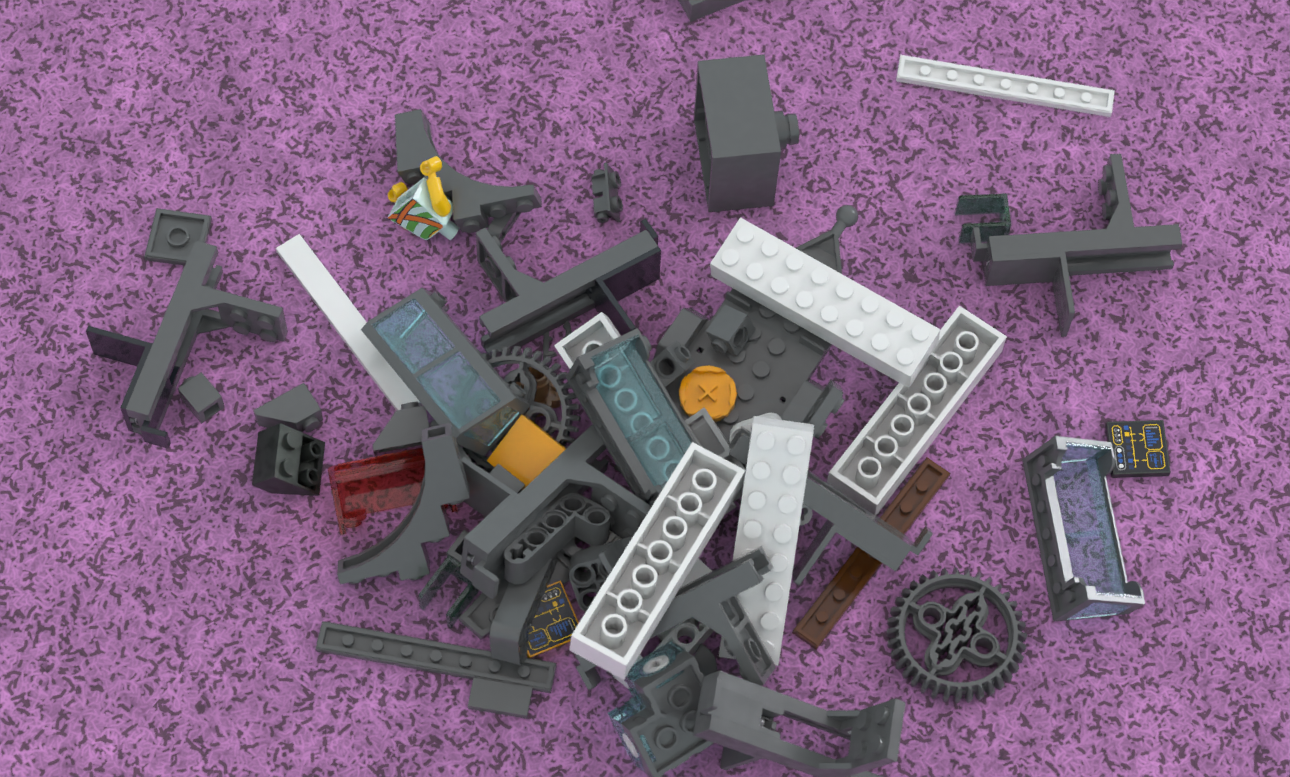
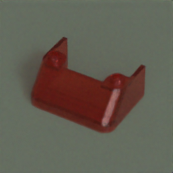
(376, 485)

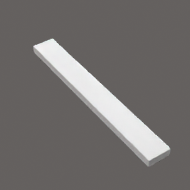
(1005, 85)
(343, 318)

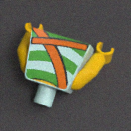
(424, 206)

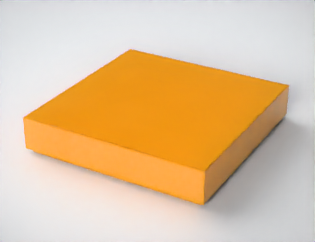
(526, 450)

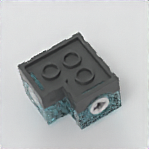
(663, 711)

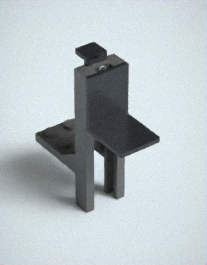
(540, 307)
(187, 315)

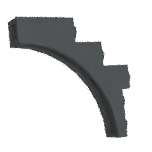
(471, 199)
(427, 521)

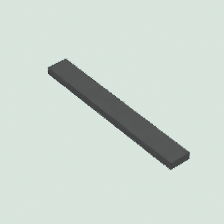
(432, 656)

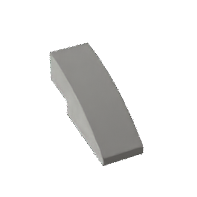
(712, 439)

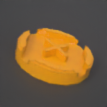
(708, 389)

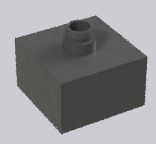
(739, 133)

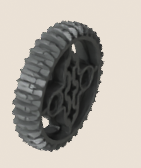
(525, 377)
(907, 606)

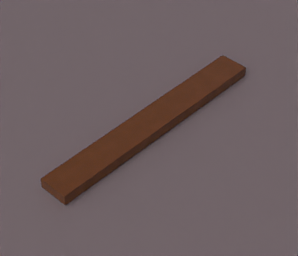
(862, 566)

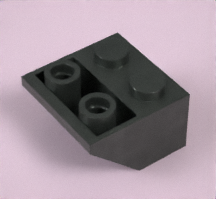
(288, 462)

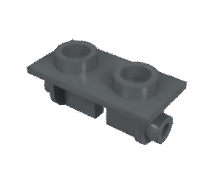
(610, 203)

